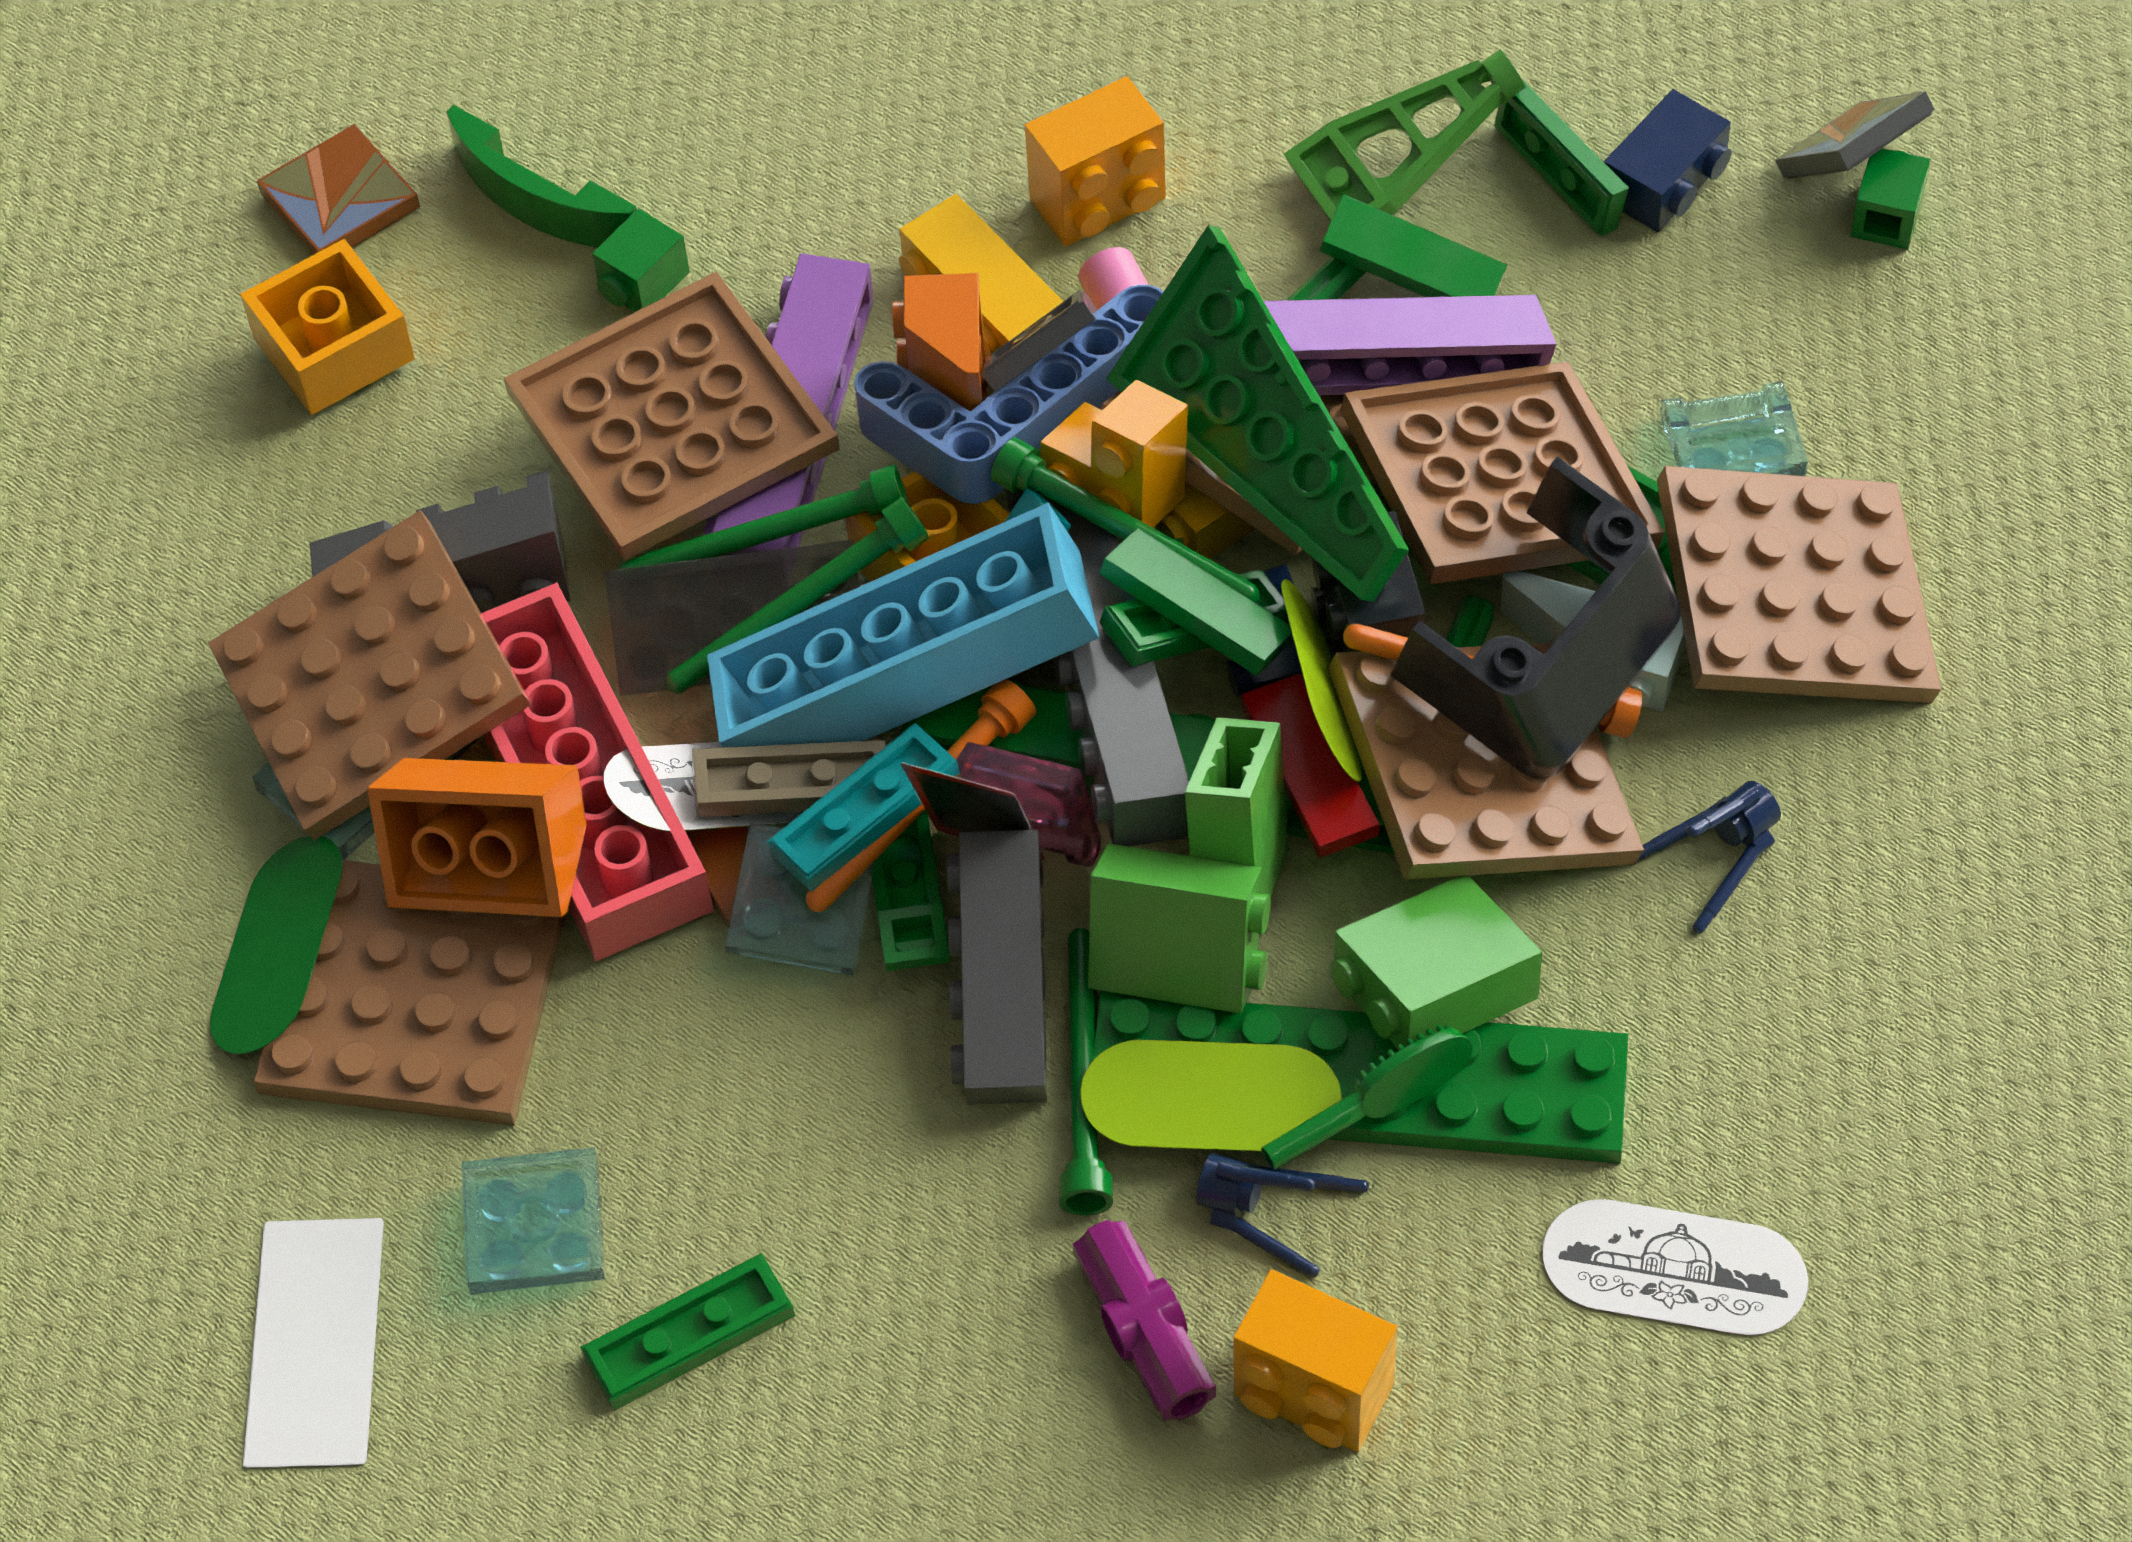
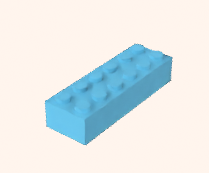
(908, 640)

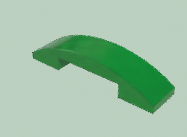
(577, 218)
(910, 901)

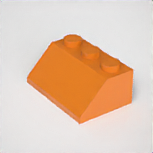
(943, 334)
(478, 835)

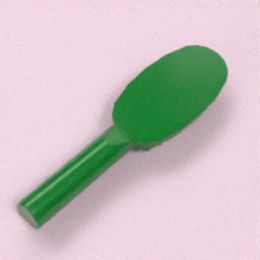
(1385, 1090)

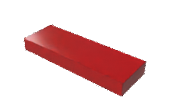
(1314, 781)

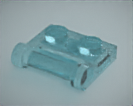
(1749, 445)

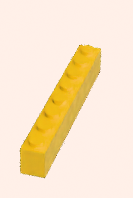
(1013, 298)

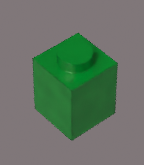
(1890, 198)
(640, 262)

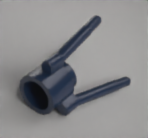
(1737, 819)
(1236, 1186)

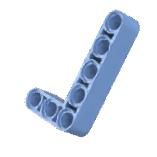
(959, 445)

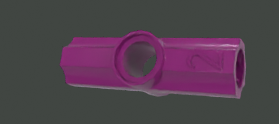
(1144, 1320)

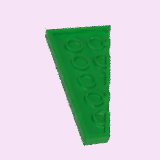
(1260, 416)

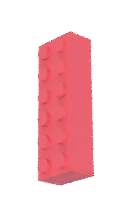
(628, 875)

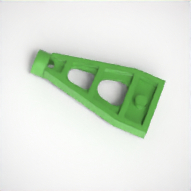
(1329, 158)

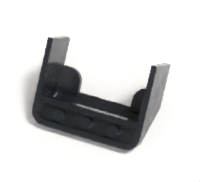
(1546, 706)

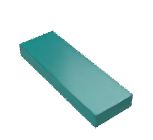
(858, 809)

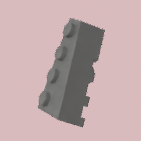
(497, 544)
(1001, 967)

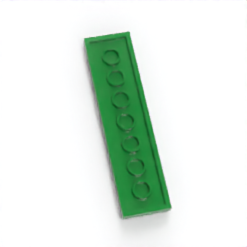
(1517, 1095)

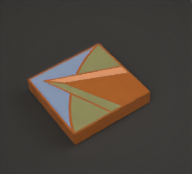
(338, 192)

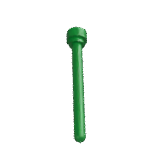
(1020, 467)
(873, 495)
(894, 531)
(1085, 1183)

